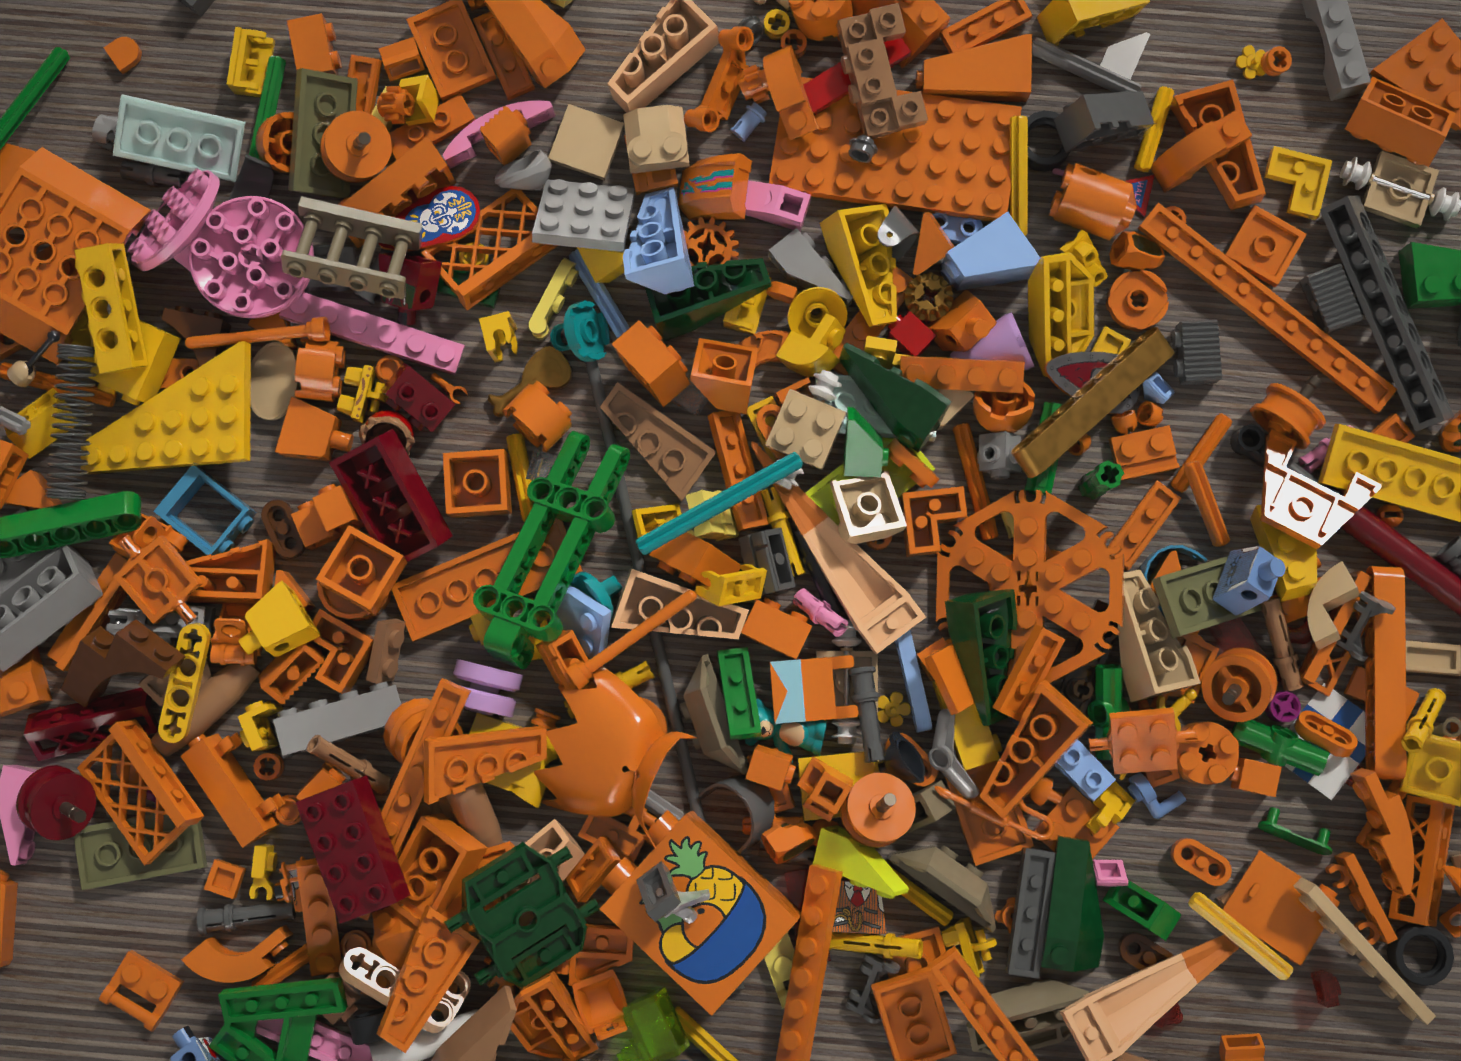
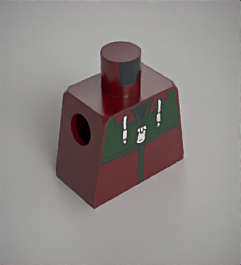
(421, 285)

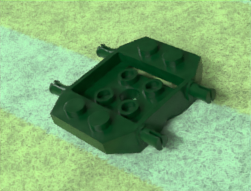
(519, 951)

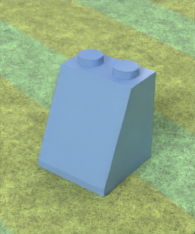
(990, 257)

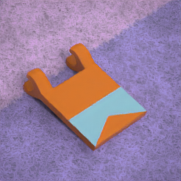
(806, 689)

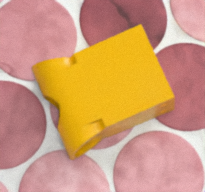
(523, 781)

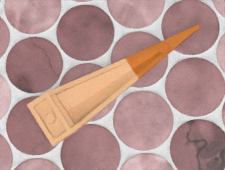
(868, 594)
(1121, 1012)

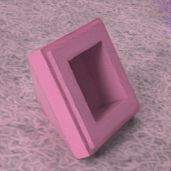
(1110, 873)

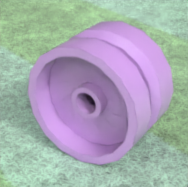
(485, 688)

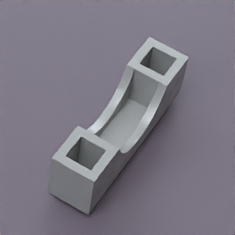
(1344, 61)

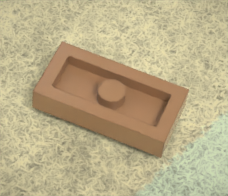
(385, 651)

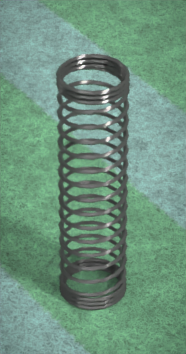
(61, 490)

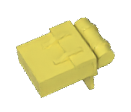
(717, 528)

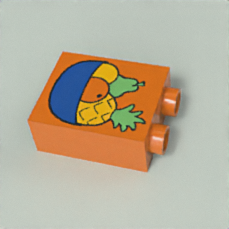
(731, 928)

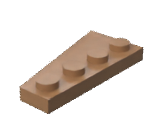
(665, 445)

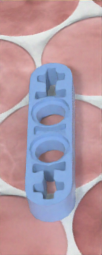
(913, 682)

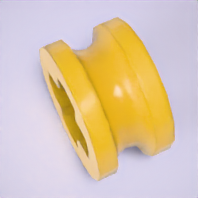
(771, 18)

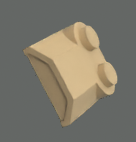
(656, 138)
(867, 508)

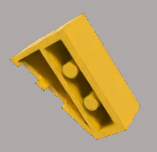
(1073, 16)
(1298, 558)

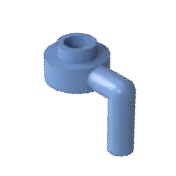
(1142, 791)

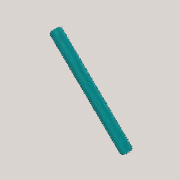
(719, 503)

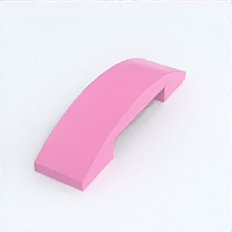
(461, 146)

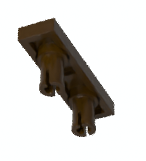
(1080, 684)

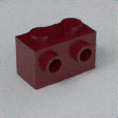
(417, 397)

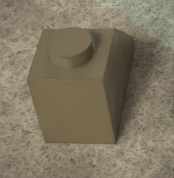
(930, 806)

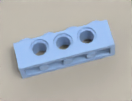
(1083, 770)

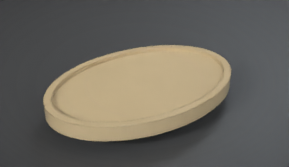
(273, 380)

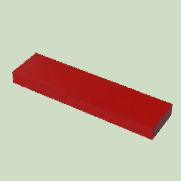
(834, 84)

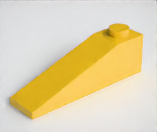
(863, 260)

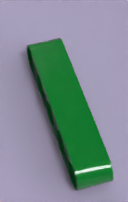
(69, 523)

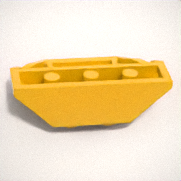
(1060, 307)

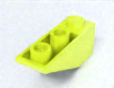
(857, 862)

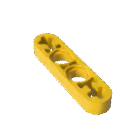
(190, 684)

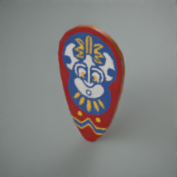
(445, 216)

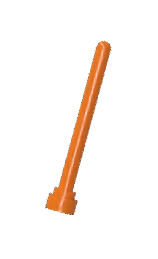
(316, 329)
(582, 672)

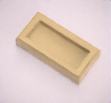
(1433, 658)

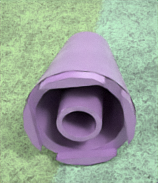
(1001, 343)

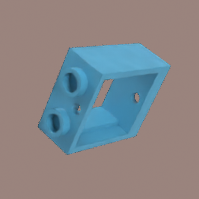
(183, 493)

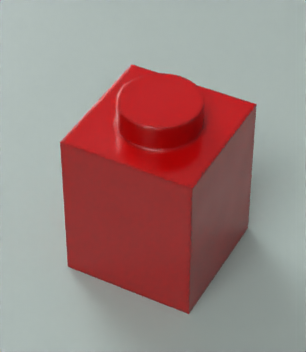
(911, 335)

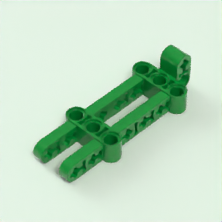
(508, 635)

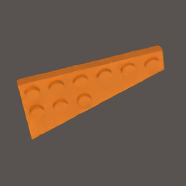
(1428, 68)

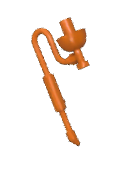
(1039, 795)

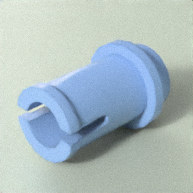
(749, 121)

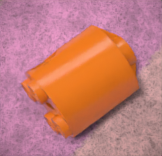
(1093, 202)

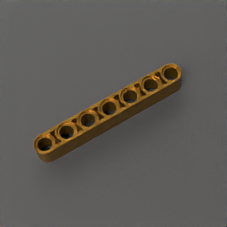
(1092, 402)

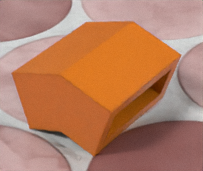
(401, 59)
(1241, 1047)

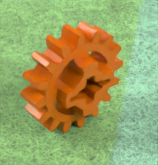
(718, 251)

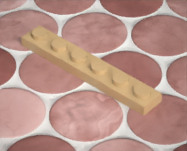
(1354, 943)

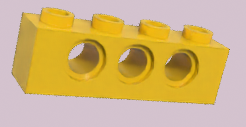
(119, 293)

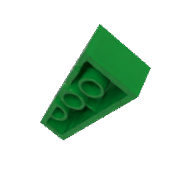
(1430, 276)

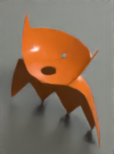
(610, 733)

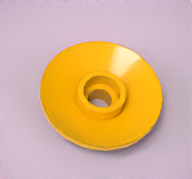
(799, 311)

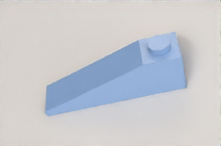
(658, 246)

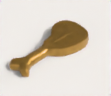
(545, 366)

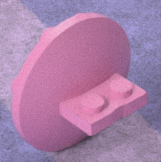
(171, 235)
(239, 257)

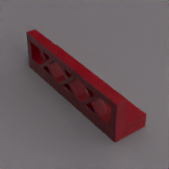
(61, 721)

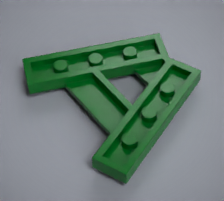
(293, 1001)

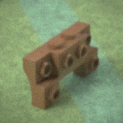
(870, 73)

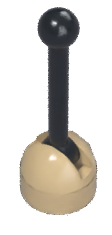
(23, 372)

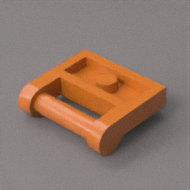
(147, 981)

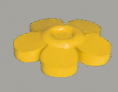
(1251, 62)
(893, 709)

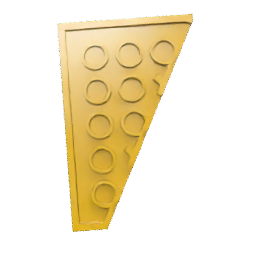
(187, 424)

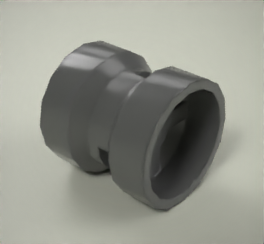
(1451, 554)

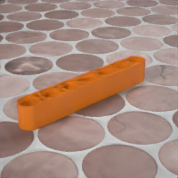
(1386, 676)

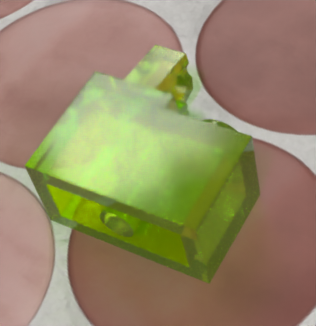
(654, 1027)

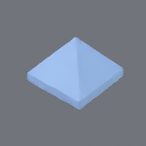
(1157, 389)

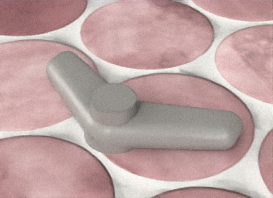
(944, 759)

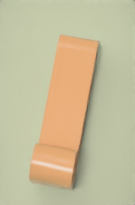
(448, 1005)

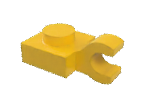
(1112, 806)
(263, 864)

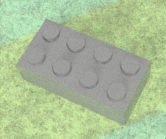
(44, 601)

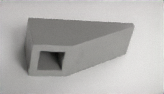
(803, 266)

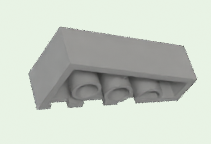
(336, 720)

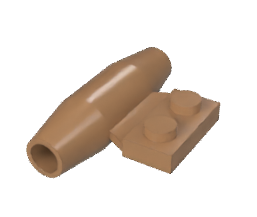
(215, 697)
(470, 811)

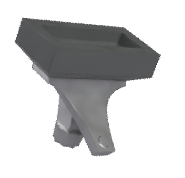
(663, 899)

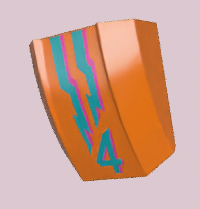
(715, 188)

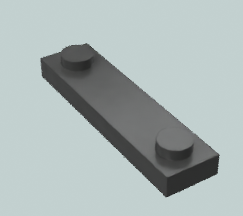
(1030, 913)

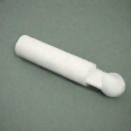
(422, 1047)

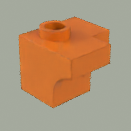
(825, 788)

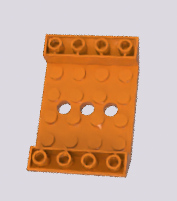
(69, 212)

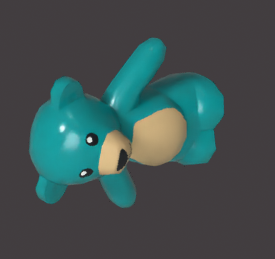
(806, 734)

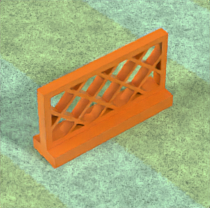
(502, 268)
(154, 775)

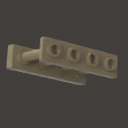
(356, 223)

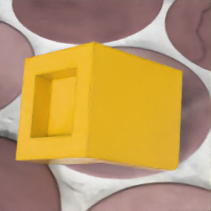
(425, 99)

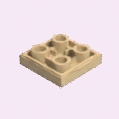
(586, 142)

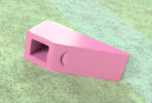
(777, 204)
(17, 836)

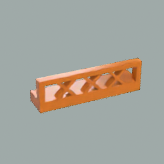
(92, 616)
(1317, 658)
(1434, 857)

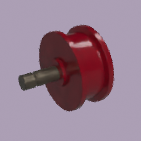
(56, 802)

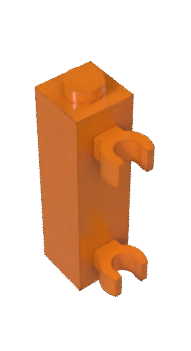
(230, 787)

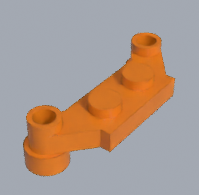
(725, 81)

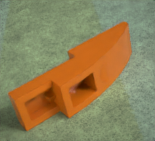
(1392, 839)

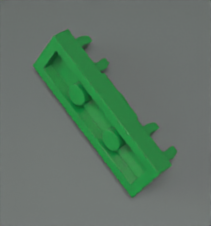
(739, 693)

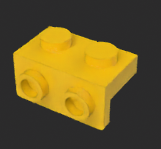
(256, 727)

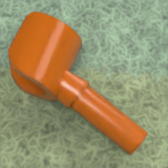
(448, 387)

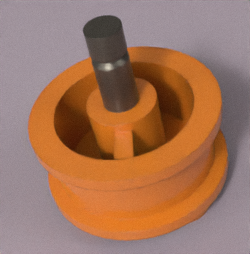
(1239, 684)

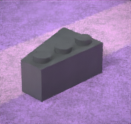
(1103, 119)

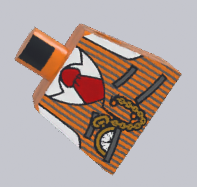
(859, 910)

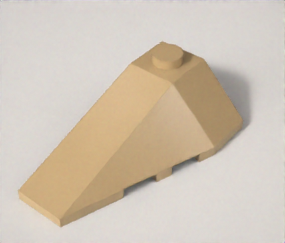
(1148, 654)

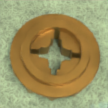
(923, 309)

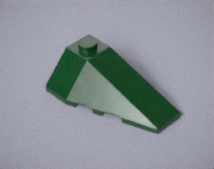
(714, 293)
(906, 407)
(982, 637)
(1074, 918)

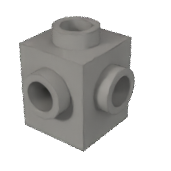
(995, 454)

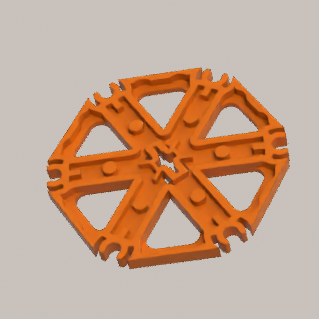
(1054, 574)

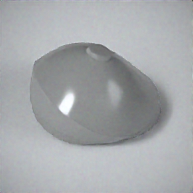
(525, 173)

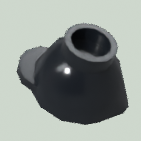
(902, 760)

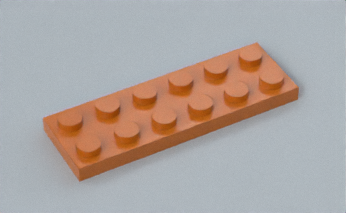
(446, 592)

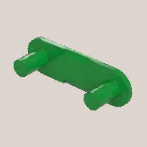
(1270, 826)

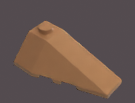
(482, 1031)

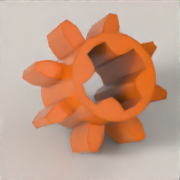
(754, 84)
(395, 104)

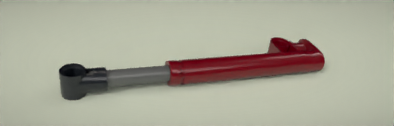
(1373, 533)

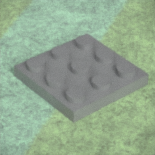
(584, 215)

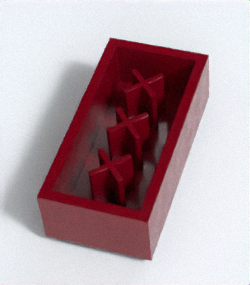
(391, 496)
(353, 849)

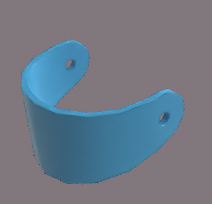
(1179, 548)

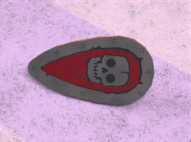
(1075, 369)

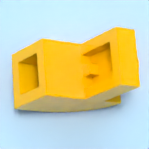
(813, 354)

